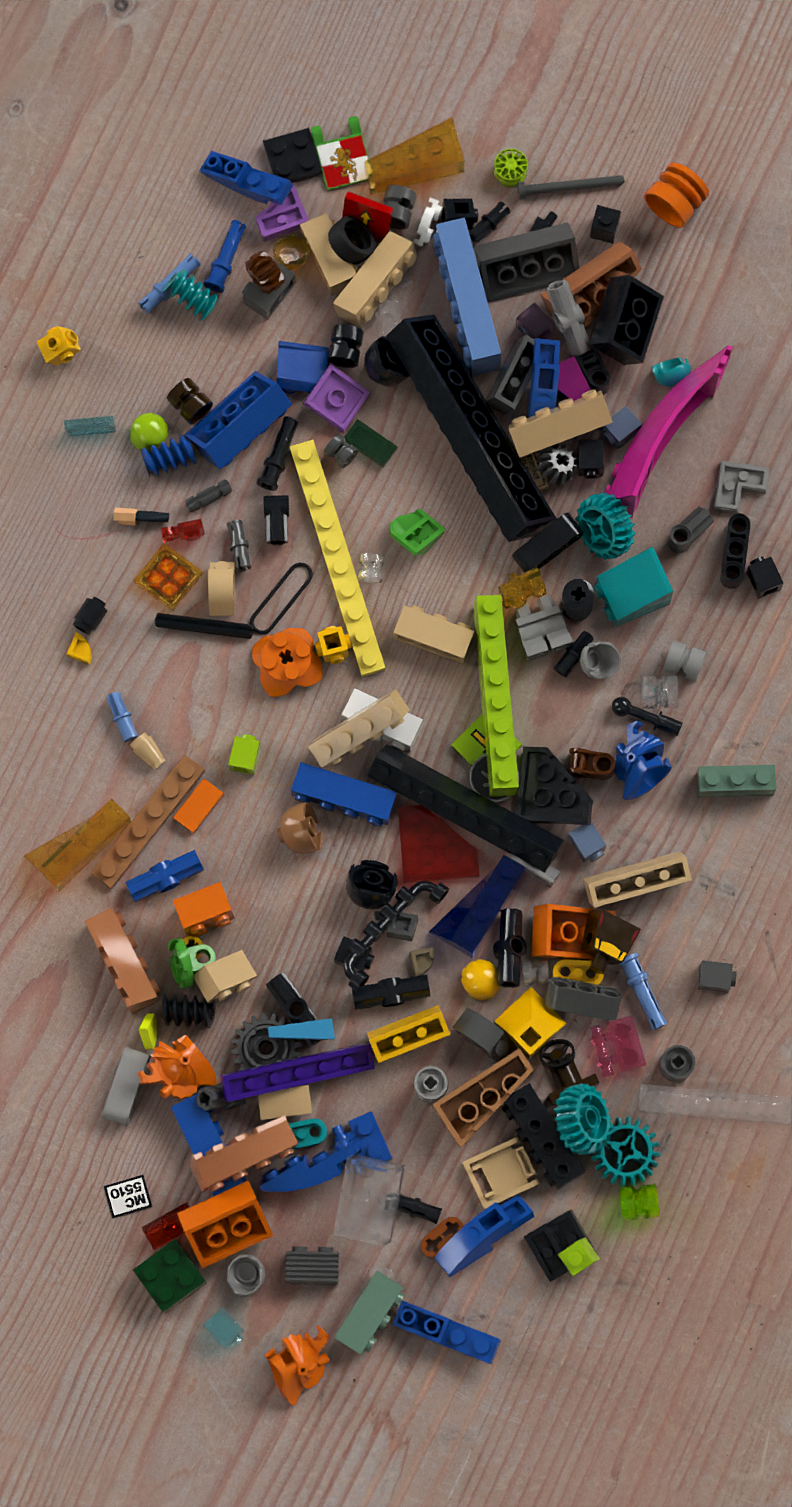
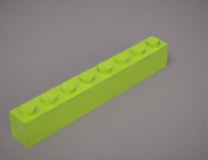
(495, 695)

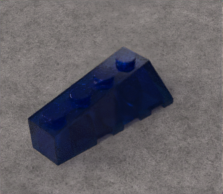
(475, 914)

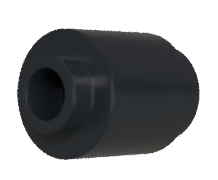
(90, 615)

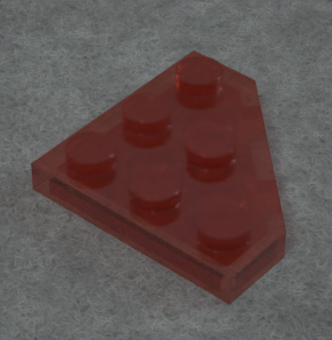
(432, 848)

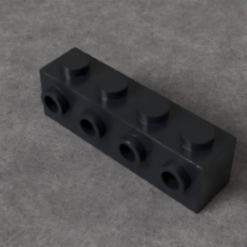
(541, 1134)

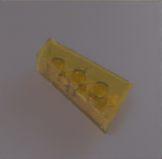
(417, 160)

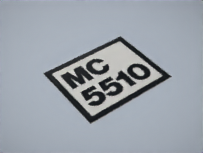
(127, 1196)

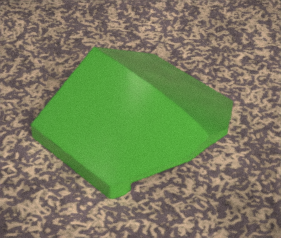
(416, 531)

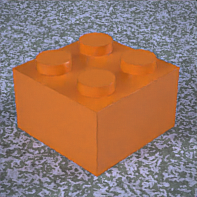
(204, 910)

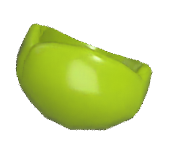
(148, 430)

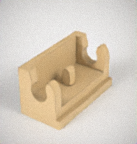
(285, 1102)

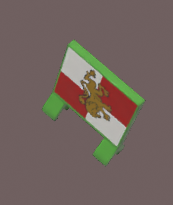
(342, 157)

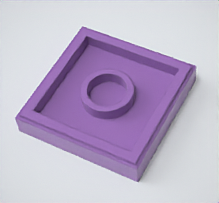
(336, 398)

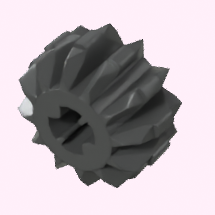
(557, 464)

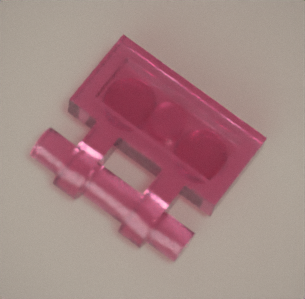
(625, 1042)

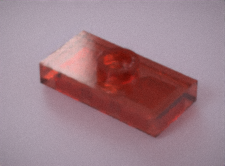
(165, 1227)

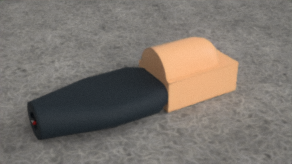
(130, 516)

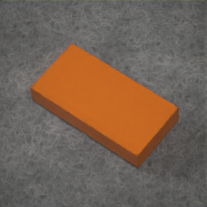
(198, 806)

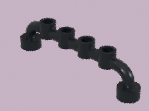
(389, 916)

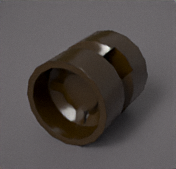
(188, 399)

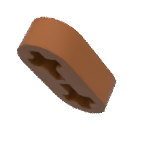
(436, 1233)

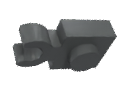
(402, 928)

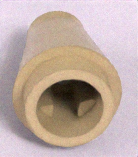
(148, 751)

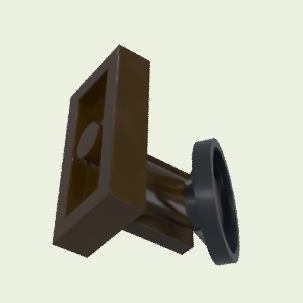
(563, 1068)

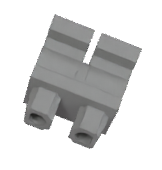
(541, 625)

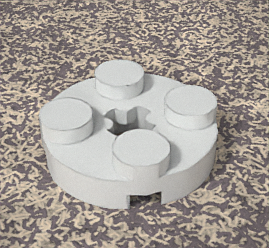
(424, 226)

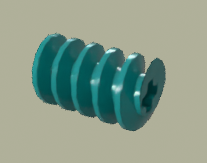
(191, 293)

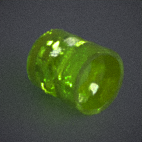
(639, 1202)

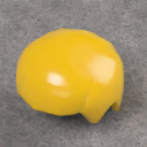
(480, 979)

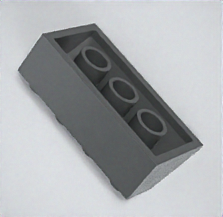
(526, 261)

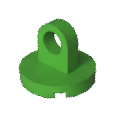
(184, 961)

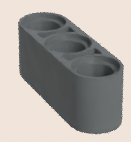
(583, 998)

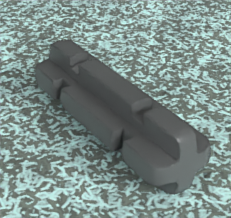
(208, 495)

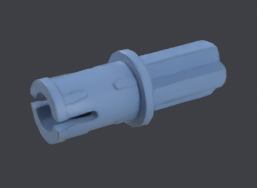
(121, 716)

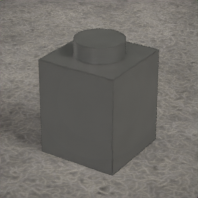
(716, 976)

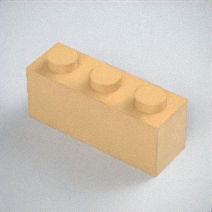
(332, 268)
(434, 633)

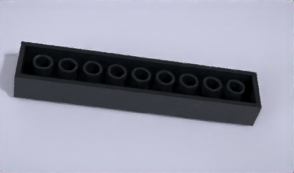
(471, 427)

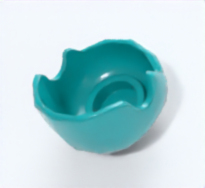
(671, 371)

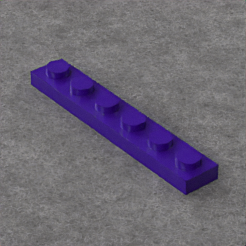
(297, 1072)

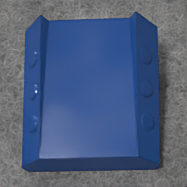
(300, 366)

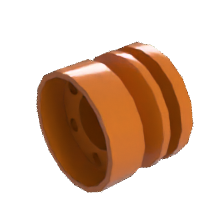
(676, 194)

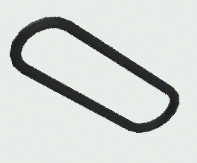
(288, 605)

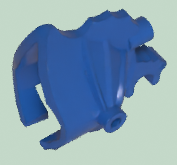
(640, 762)

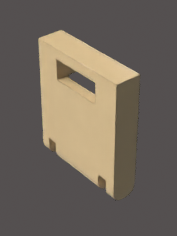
(504, 1170)

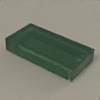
(370, 443)

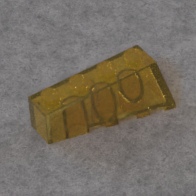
(75, 848)

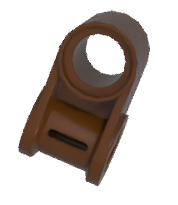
(588, 764)

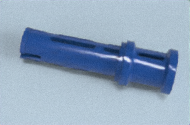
(222, 266)

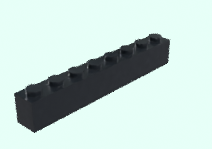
(465, 807)

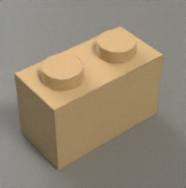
(225, 976)

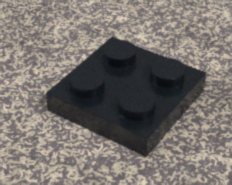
(293, 156)

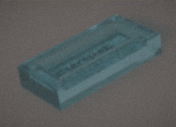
(90, 426)

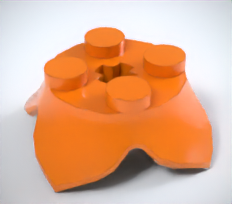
(281, 678)

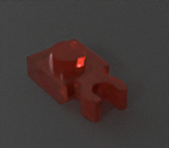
(187, 530)

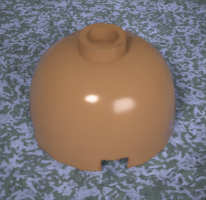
(299, 829)

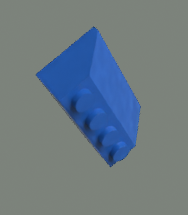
(238, 419)

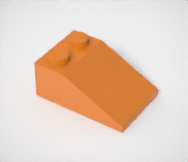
(559, 932)

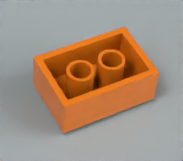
(225, 1224)

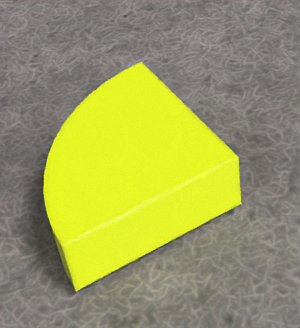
(148, 1031)

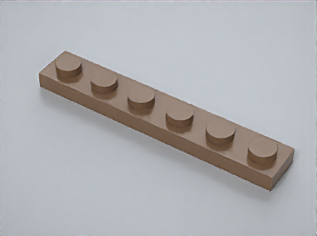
(148, 822)

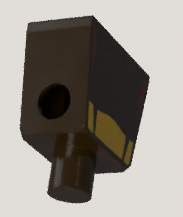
(607, 939)

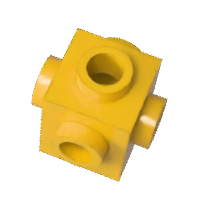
(59, 345)
(333, 636)

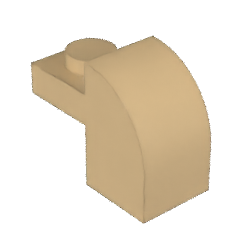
(221, 588)

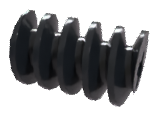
(577, 590)
(188, 1011)

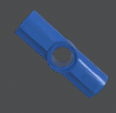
(164, 876)

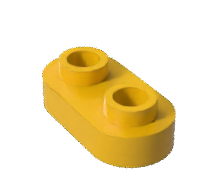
(577, 970)

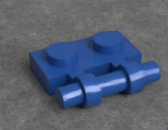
(368, 1135)

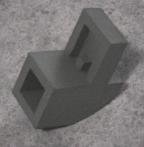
(483, 1034)

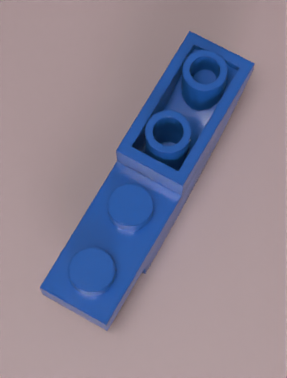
(246, 180)
(544, 376)
(302, 1174)
(481, 1232)
(446, 1332)

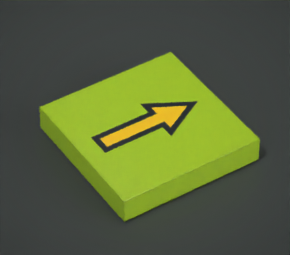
(471, 742)

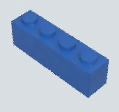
(344, 794)
(201, 1132)

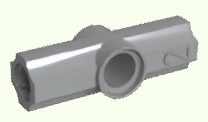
(568, 317)

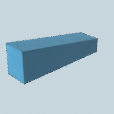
(309, 1030)

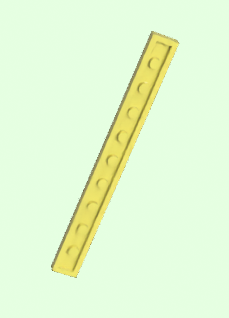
(337, 558)

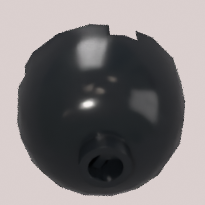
(384, 364)
(371, 884)

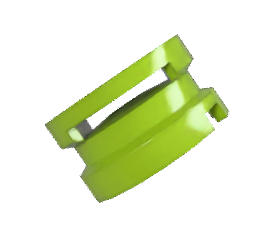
(510, 168)

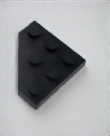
(549, 791)

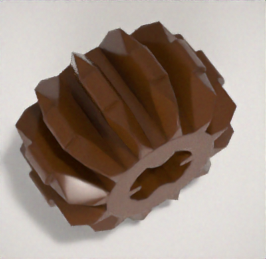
(264, 272)

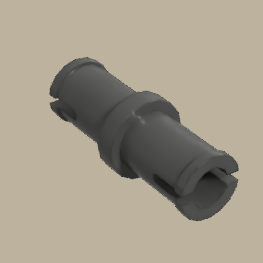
(239, 545)

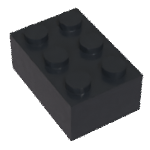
(626, 320)

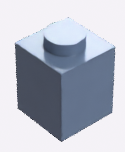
(623, 428)
(587, 842)

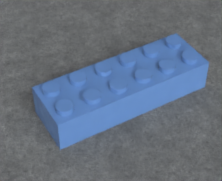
(467, 297)

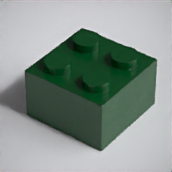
(170, 1276)

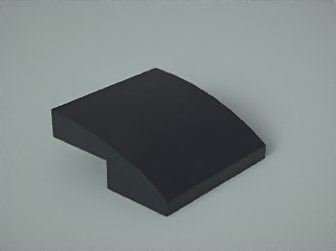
(554, 1238)

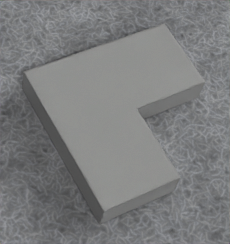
(733, 479)

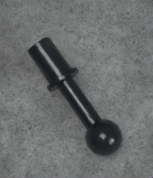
(622, 706)

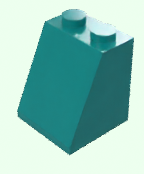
(634, 588)

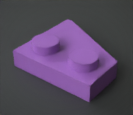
(283, 218)

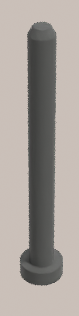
(524, 190)

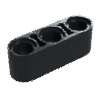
(739, 540)
(548, 543)

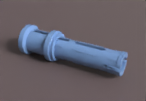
(638, 980)

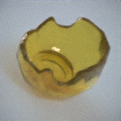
(291, 252)

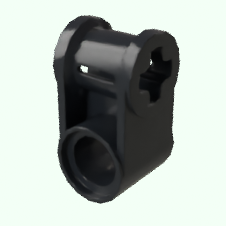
(593, 368)

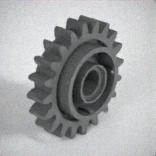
(255, 1036)

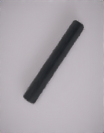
(204, 625)

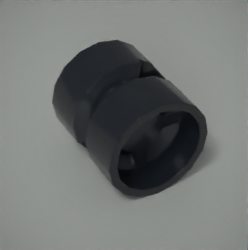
(345, 346)

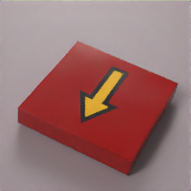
(372, 213)

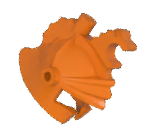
(179, 1069)
(298, 1363)

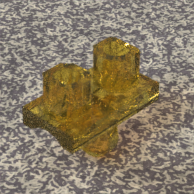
(522, 587)

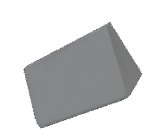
(547, 878)

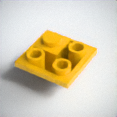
(530, 1022)

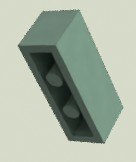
(736, 781)
(370, 1313)

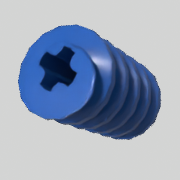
(168, 456)

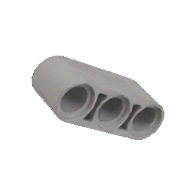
(125, 1086)

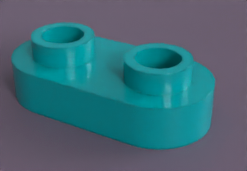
(302, 1132)

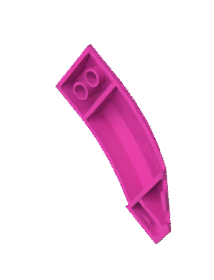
(661, 426)

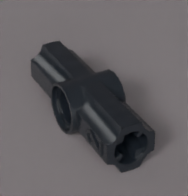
(510, 948)
(391, 992)
(286, 996)

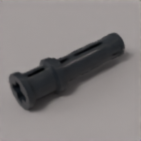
(275, 463)

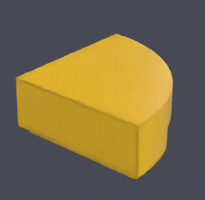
(80, 649)

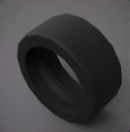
(359, 232)

